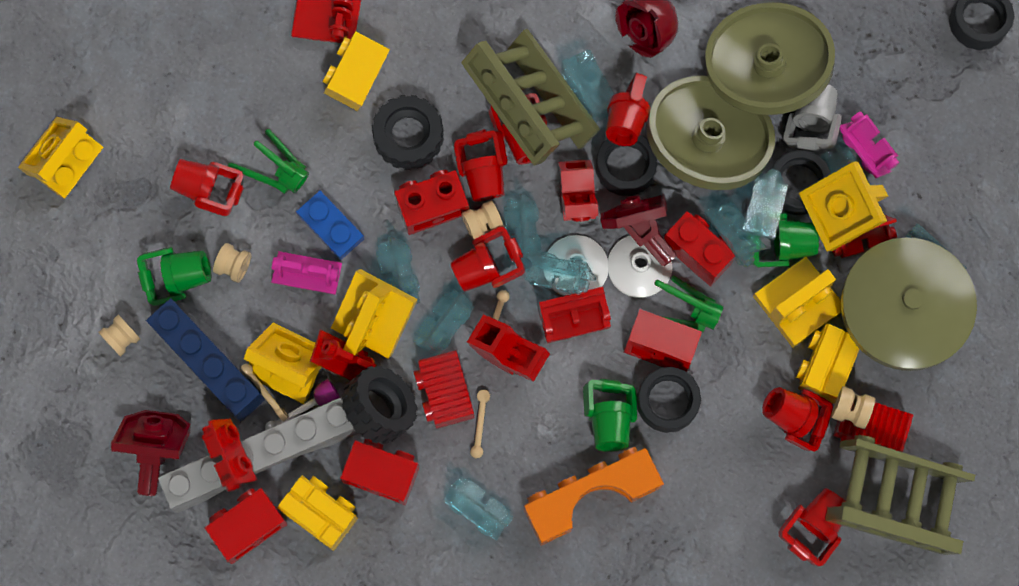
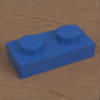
(330, 225)

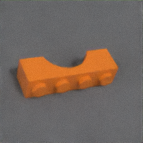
(630, 476)

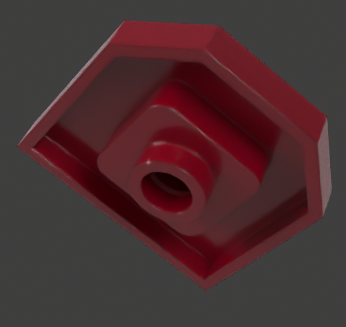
(640, 221)
(152, 439)

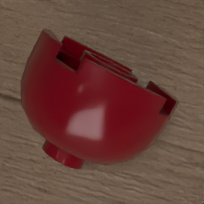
(649, 24)

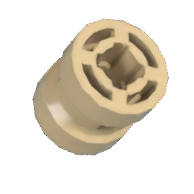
(482, 220)
(860, 411)

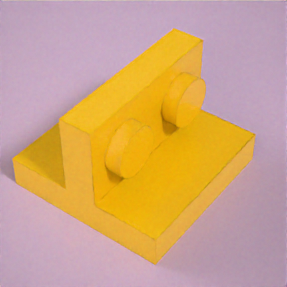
(61, 156)
(844, 206)
(800, 301)
(373, 315)
(282, 362)

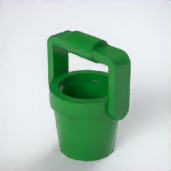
(791, 241)
(178, 272)
(610, 418)

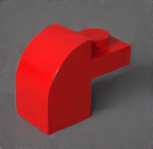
(577, 190)
(507, 350)

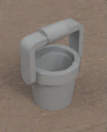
(815, 118)

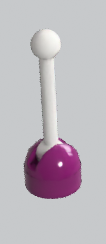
(323, 394)

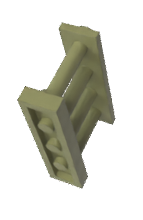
(515, 109)
(880, 520)

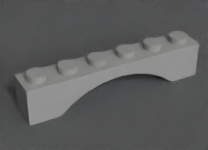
(288, 440)

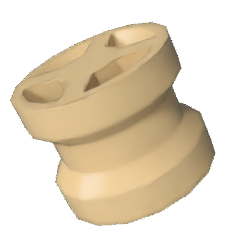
(232, 262)
(119, 335)

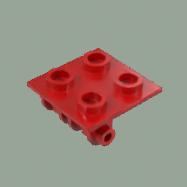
(326, 19)

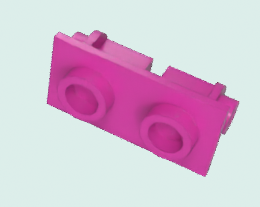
(876, 158)
(306, 272)

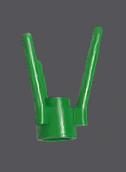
(290, 173)
(705, 309)

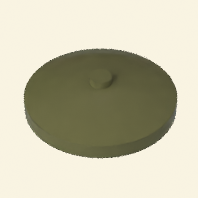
(770, 58)
(706, 137)
(908, 304)

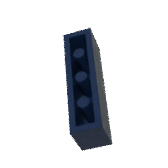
(205, 360)

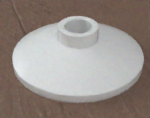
(586, 250)
(631, 279)

